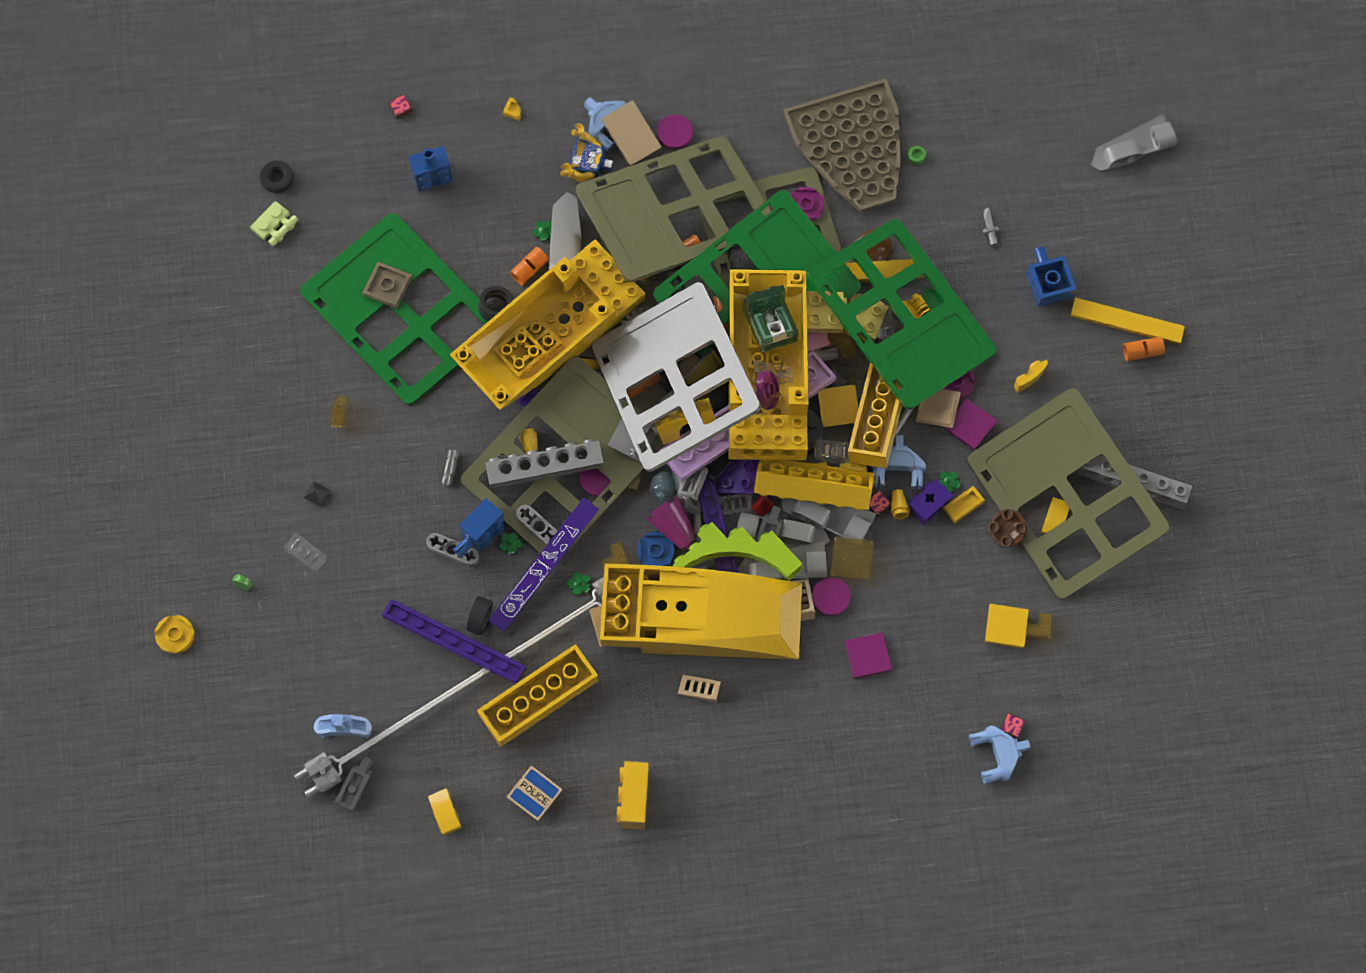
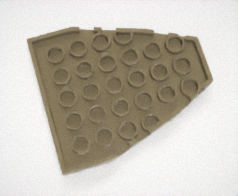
(852, 142)

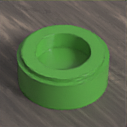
(917, 155)
(242, 582)

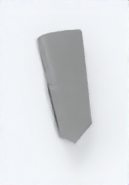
(1134, 144)
(565, 230)
(842, 521)
(791, 532)
(810, 555)

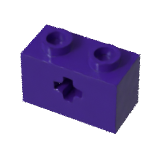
(926, 511)

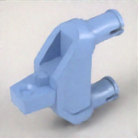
(596, 113)
(901, 459)
(343, 726)
(1005, 751)

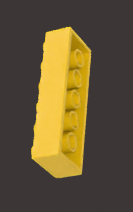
(875, 422)
(814, 483)
(538, 695)

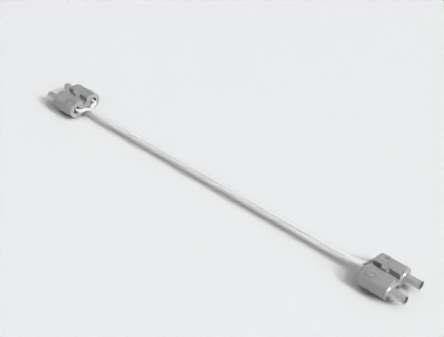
(324, 772)

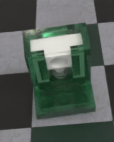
(764, 306)

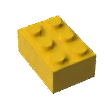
(633, 795)

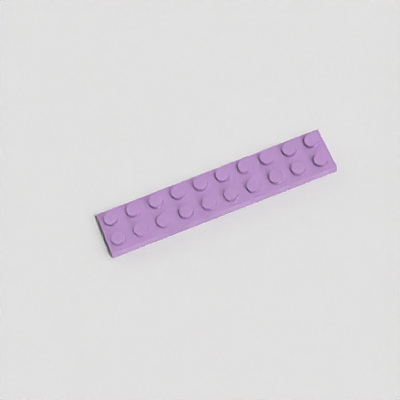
(690, 462)

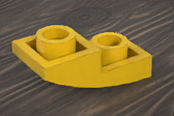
(1034, 373)
(444, 811)

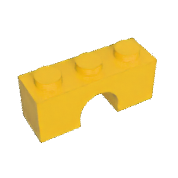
(670, 426)

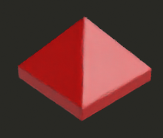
(762, 506)

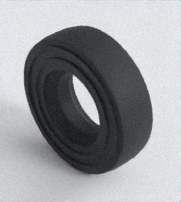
(270, 167)

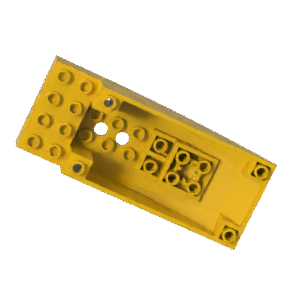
(508, 351)
(781, 430)
(723, 617)

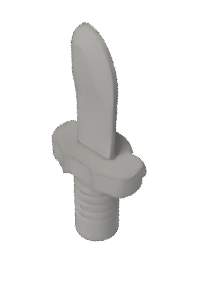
(990, 230)

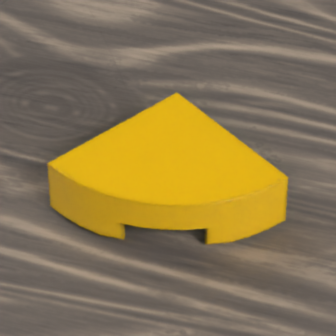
(512, 109)

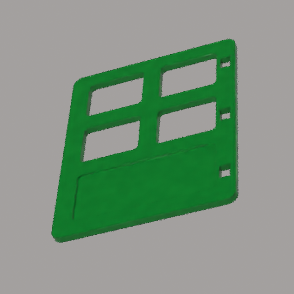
(772, 242)
(346, 308)
(928, 349)

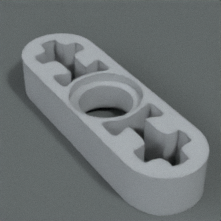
(532, 513)
(438, 550)

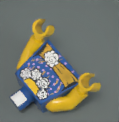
(586, 158)

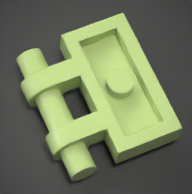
(270, 221)

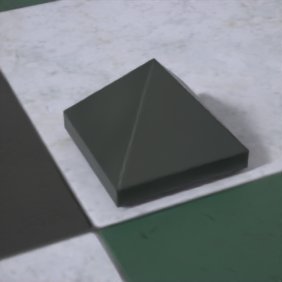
(316, 494)

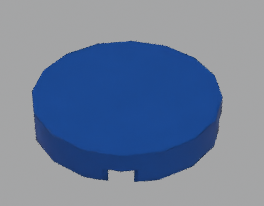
(655, 550)

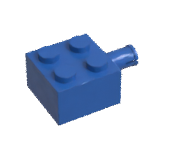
(431, 168)
(1050, 279)
(480, 527)

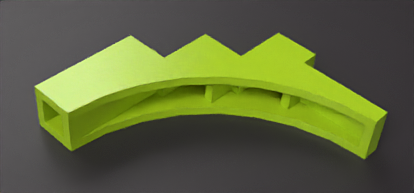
(741, 544)

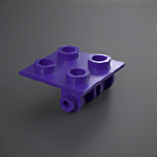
(739, 477)

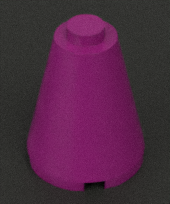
(673, 523)

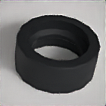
(493, 291)
(479, 615)

